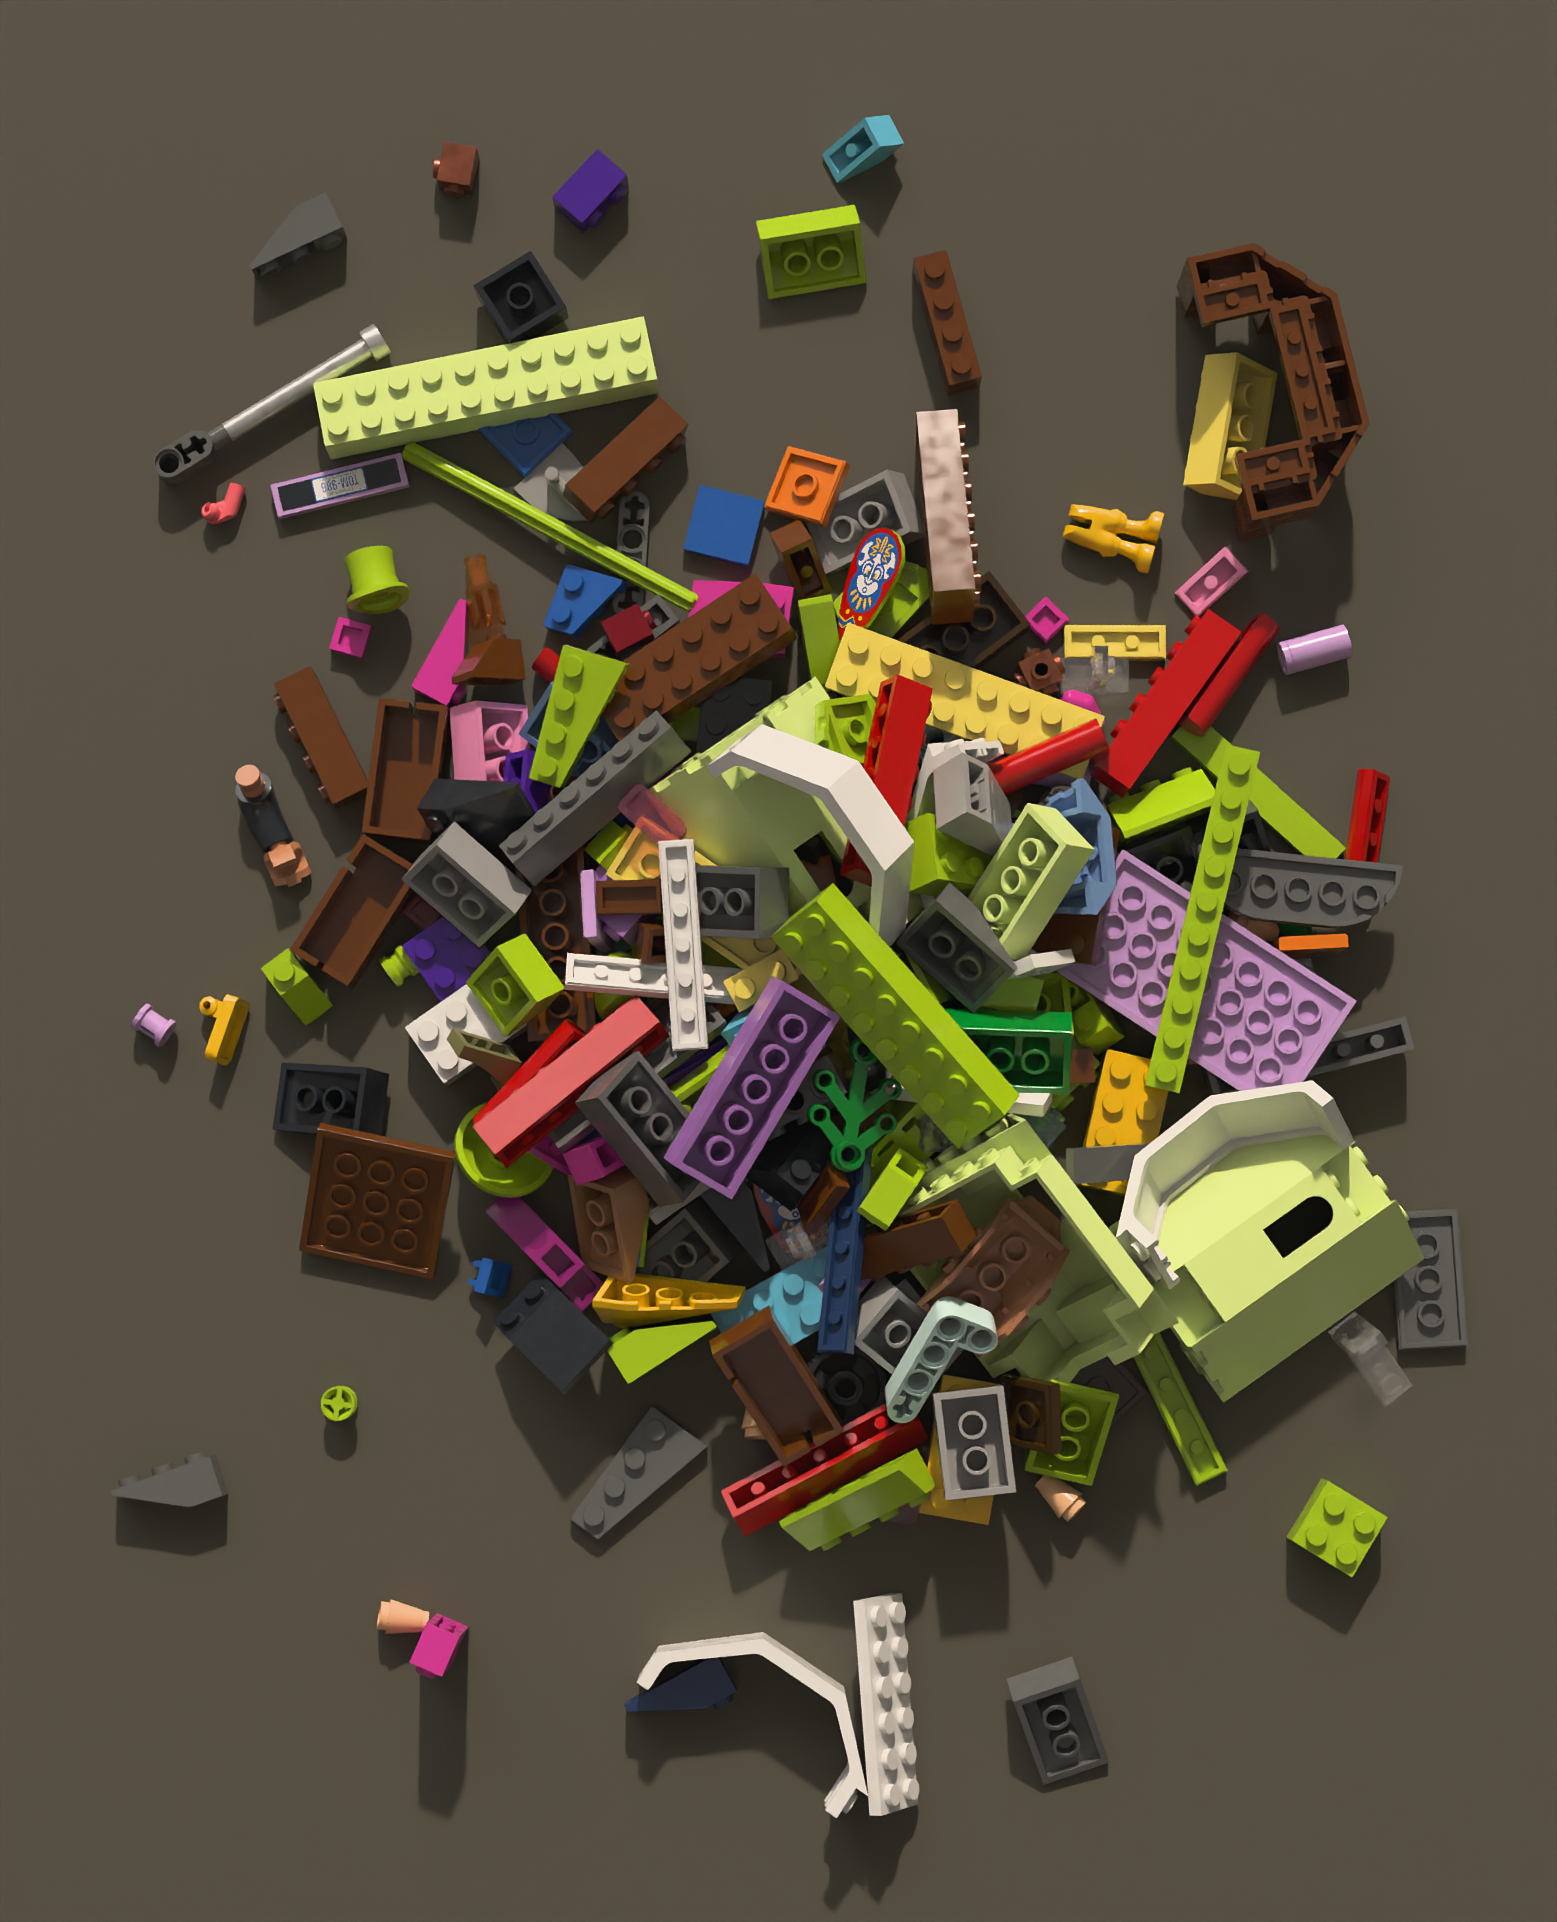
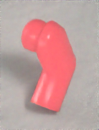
(226, 509)

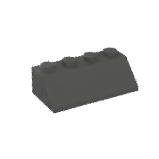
(640, 1123)

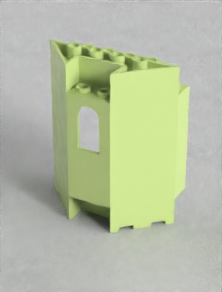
(756, 819)
(1237, 1295)
(1099, 1296)

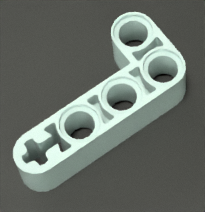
(932, 1360)

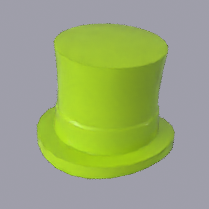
(374, 581)

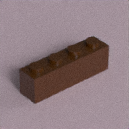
(946, 322)
(626, 460)
(322, 737)
(916, 1240)

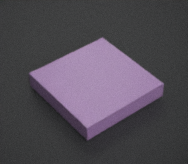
(591, 922)

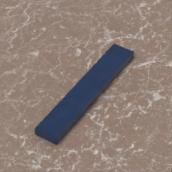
(844, 1263)

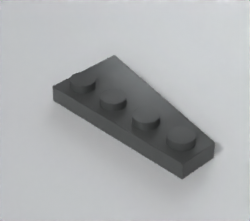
(640, 1467)

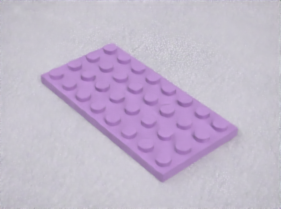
(1259, 1010)

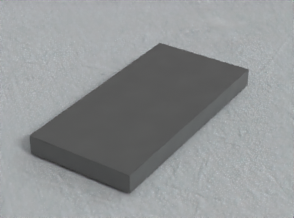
(1431, 1294)

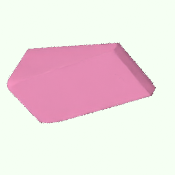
(1212, 581)

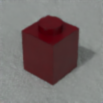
(629, 630)

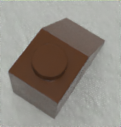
(800, 560)
(492, 663)
(651, 942)

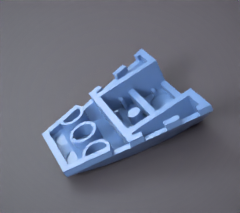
(1093, 822)

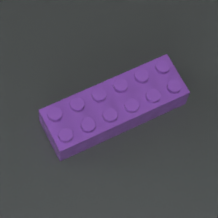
(752, 1087)

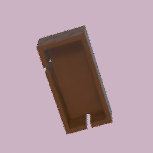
(403, 765)
(355, 913)
(776, 1385)

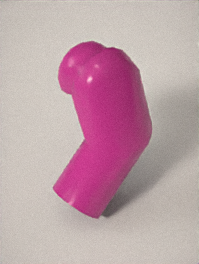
(1081, 700)

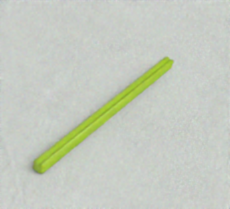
(550, 526)

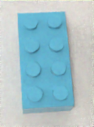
(790, 1295)

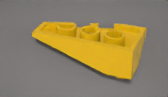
(661, 1299)

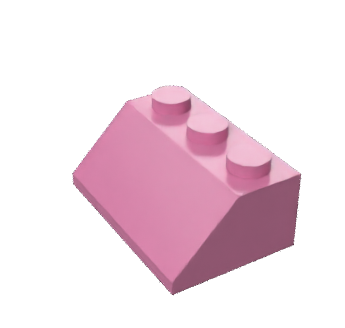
(484, 736)

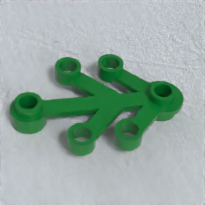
(853, 1110)

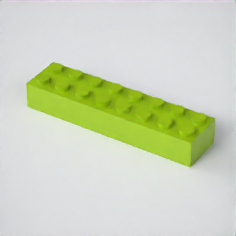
(895, 1016)

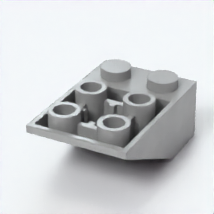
(971, 803)

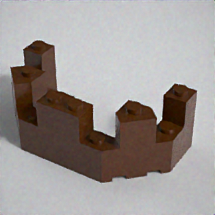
(1319, 370)

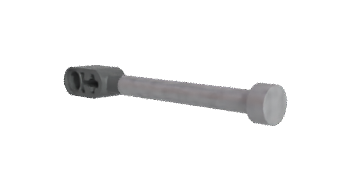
(370, 345)

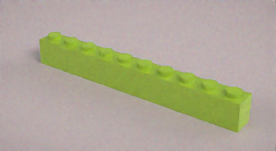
(1202, 918)

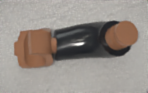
(266, 823)

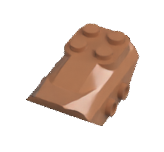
(1006, 1265)

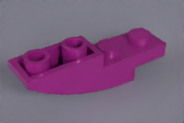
(546, 1249)

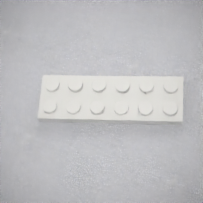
(886, 1703)

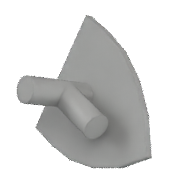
(546, 485)

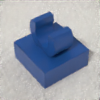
(492, 1277)

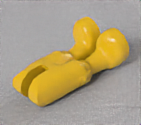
(1104, 530)

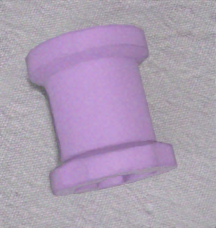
(153, 1025)

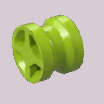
(398, 966)
(335, 1407)

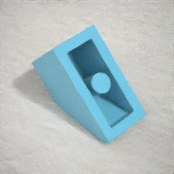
(863, 147)

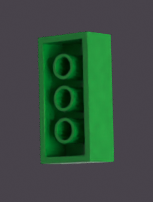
(1024, 1046)

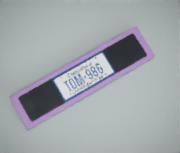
(339, 486)

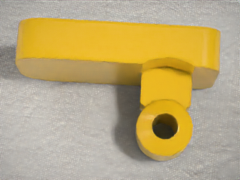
(227, 1028)

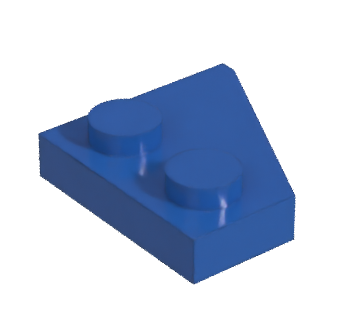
(580, 599)

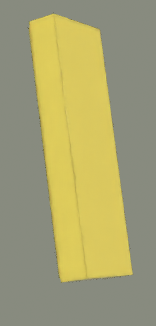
(1123, 641)

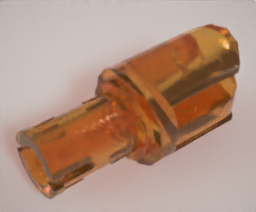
(481, 591)

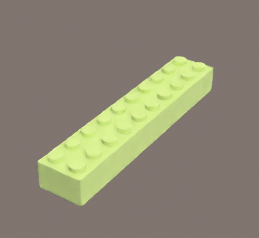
(486, 388)

